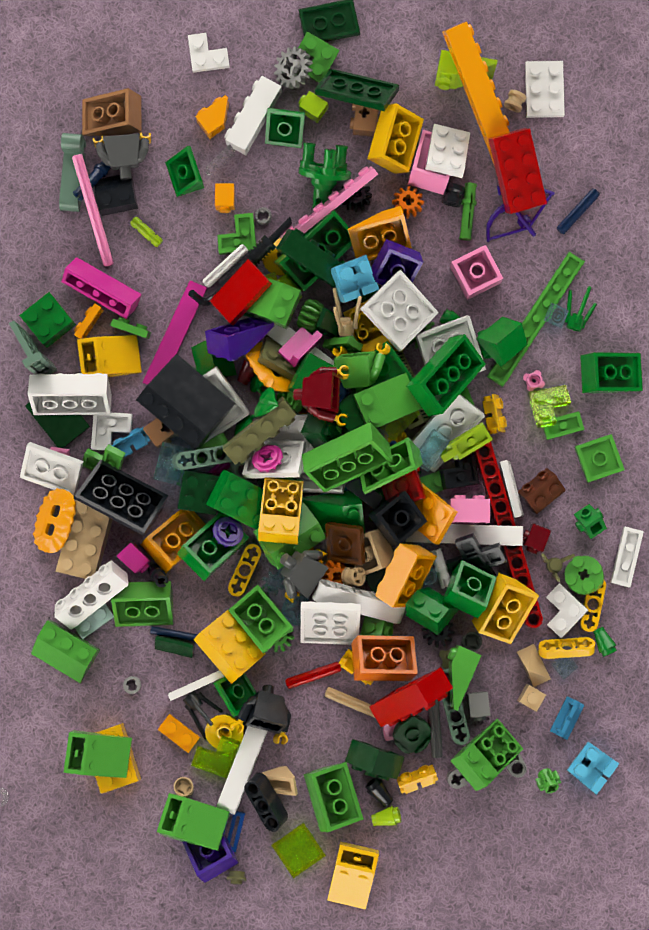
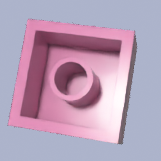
(476, 272)
(471, 511)

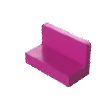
(299, 345)

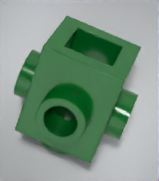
(590, 517)

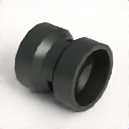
(471, 641)

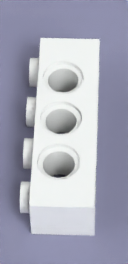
(91, 594)

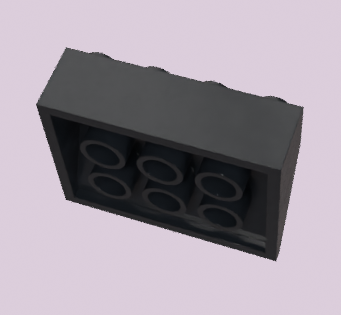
(185, 402)
(121, 497)

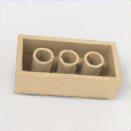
(85, 543)

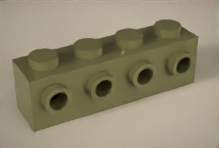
(258, 431)

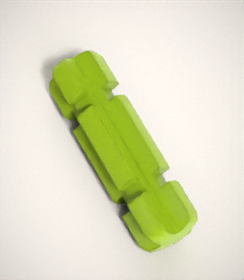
(147, 232)

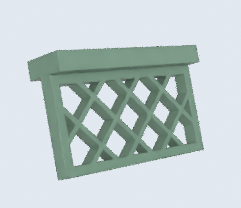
(35, 360)

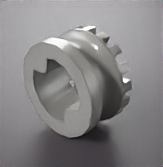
(262, 210)
(137, 682)

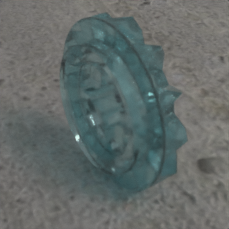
(289, 614)

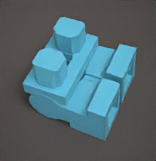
(354, 279)
(592, 773)

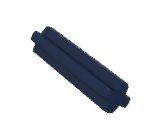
(579, 209)

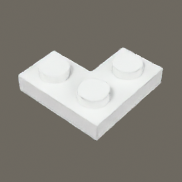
(203, 58)
(107, 424)
(570, 610)

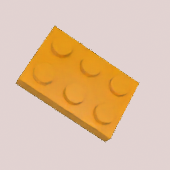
(438, 516)

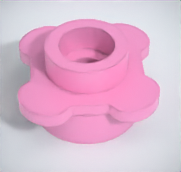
(535, 375)

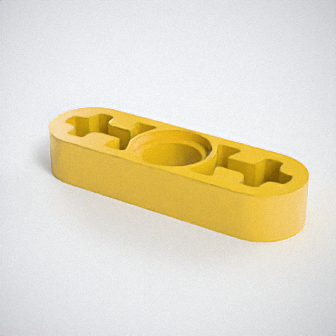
(244, 585)
(601, 591)
(580, 651)

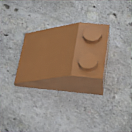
(112, 114)

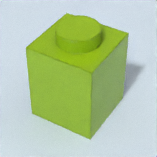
(313, 106)

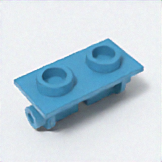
(135, 438)
(567, 718)

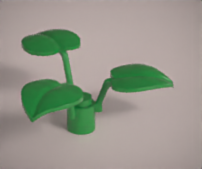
(266, 404)

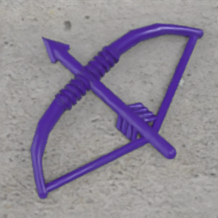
(523, 220)

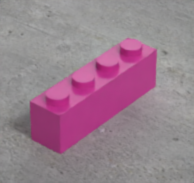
(101, 288)

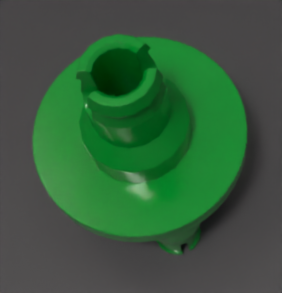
(326, 174)

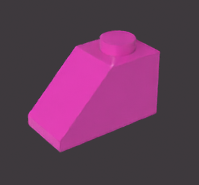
(134, 558)

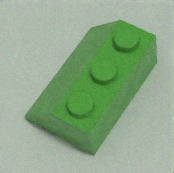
(405, 459)
(309, 535)
(143, 605)
(64, 650)
(333, 797)

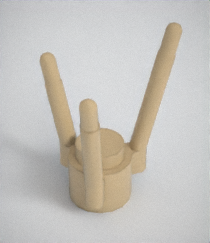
(345, 324)

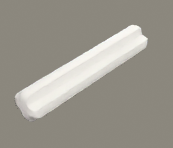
(225, 266)

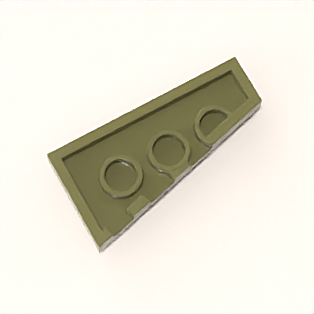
(270, 358)

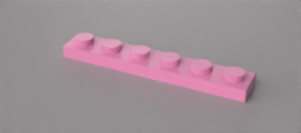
(336, 199)

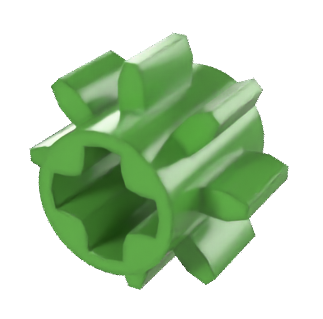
(548, 780)

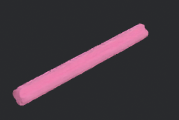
(92, 210)

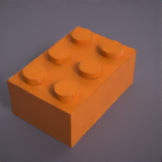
(384, 658)

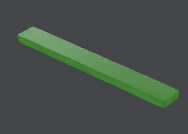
(535, 319)

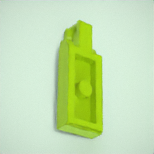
(466, 443)

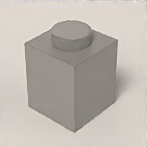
(478, 705)

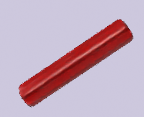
(313, 675)

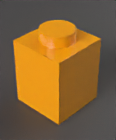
(224, 197)

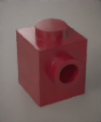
(536, 538)

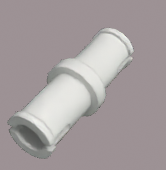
(441, 568)

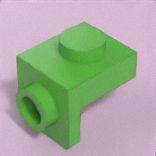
(376, 627)

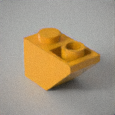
(213, 118)

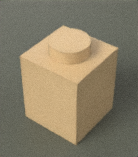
(531, 697)

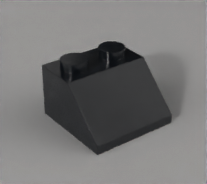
(115, 195)
(397, 518)

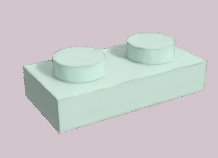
(94, 621)

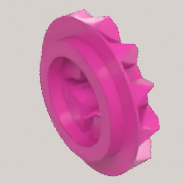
(265, 453)

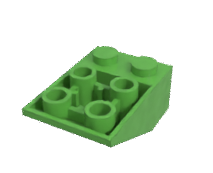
(97, 754)
(486, 755)
(193, 822)

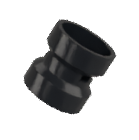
(453, 195)

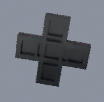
(472, 553)

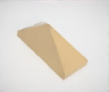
(533, 665)
(282, 780)

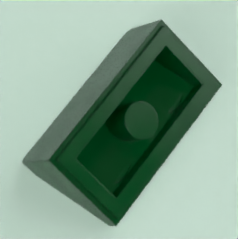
(174, 646)

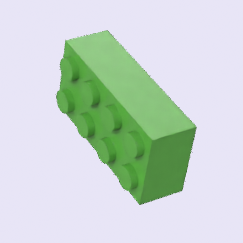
(347, 457)

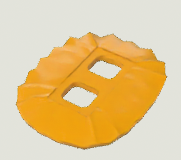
(264, 373)
(62, 522)

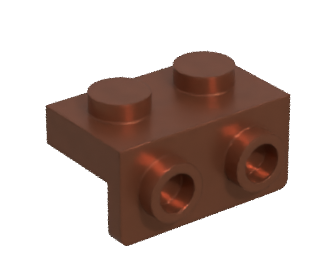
(542, 490)

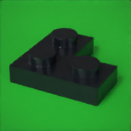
(463, 475)

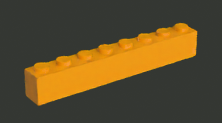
(476, 81)

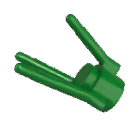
(576, 321)

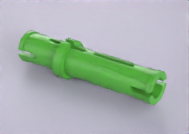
(468, 211)

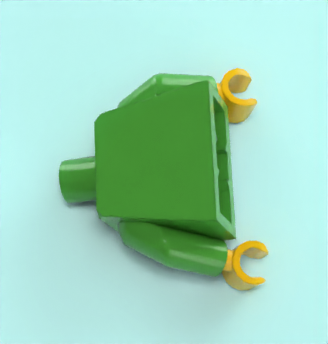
(363, 366)

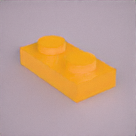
(92, 315)
(179, 733)

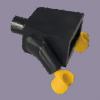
(265, 712)

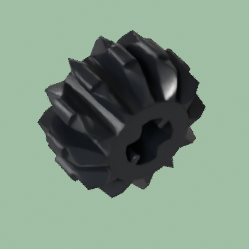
(360, 200)
(439, 637)

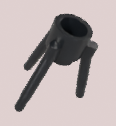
(194, 702)

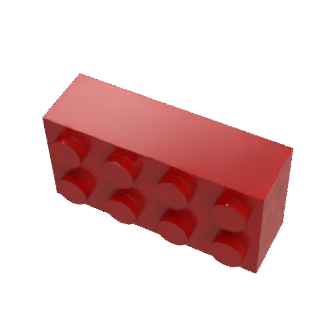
(517, 170)
(411, 698)

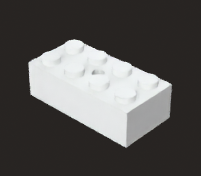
(69, 394)

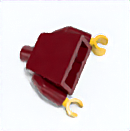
(321, 393)

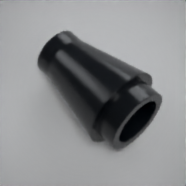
(378, 791)

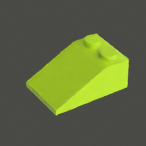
(447, 74)

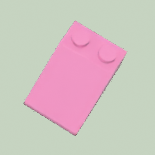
(424, 178)

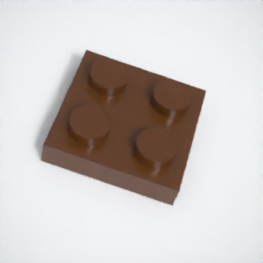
(345, 543)

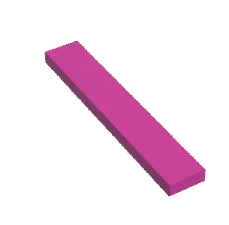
(176, 331)

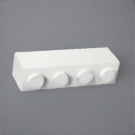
(253, 115)

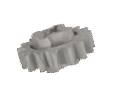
(293, 68)

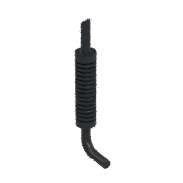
(255, 256)

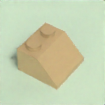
(377, 552)

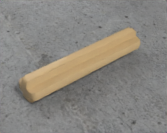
(349, 701)

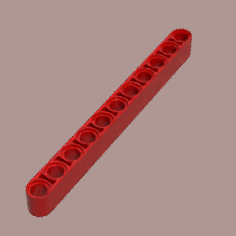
(507, 516)

